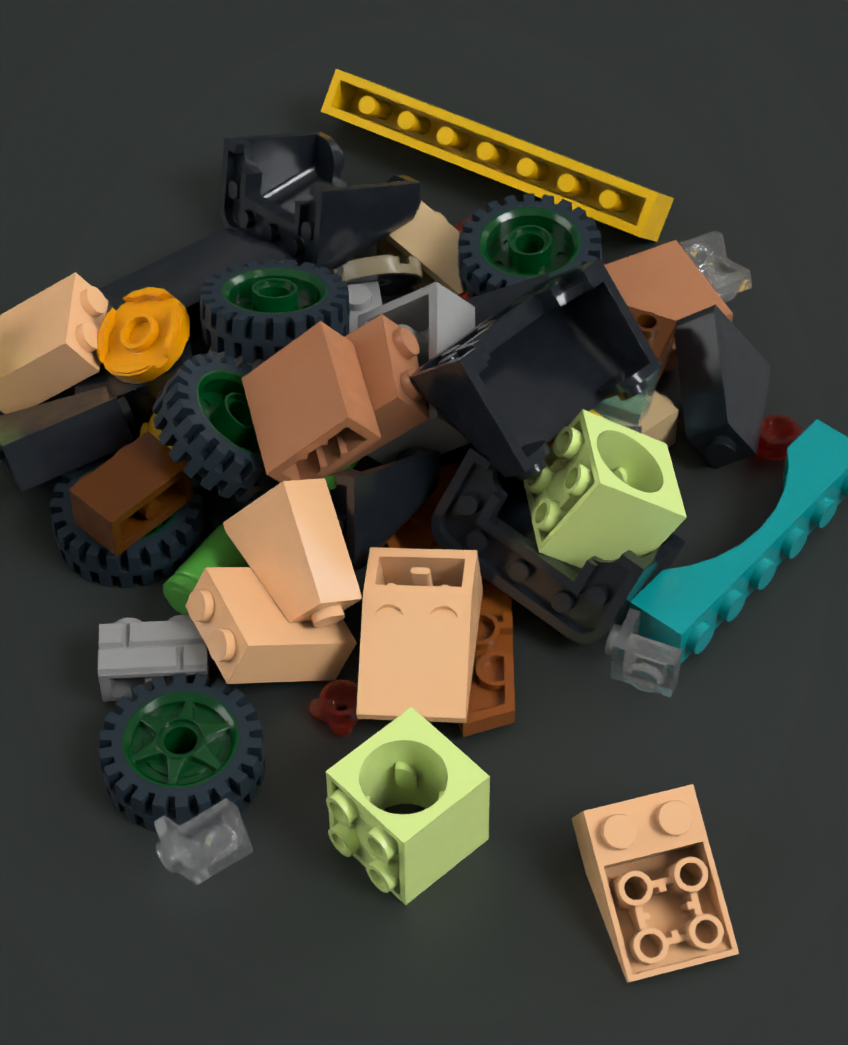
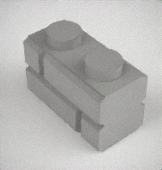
(139, 651)

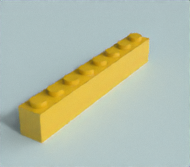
(497, 155)

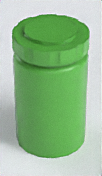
(214, 552)

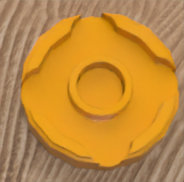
(151, 346)

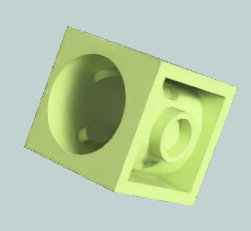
(603, 493)
(407, 766)

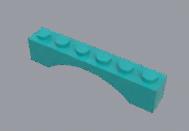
(691, 601)

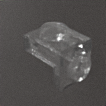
(722, 273)
(640, 660)
(204, 842)

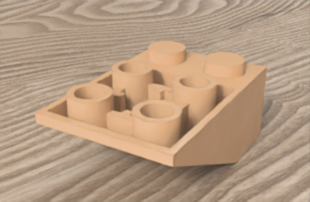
(418, 633)
(656, 882)

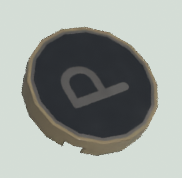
(385, 269)

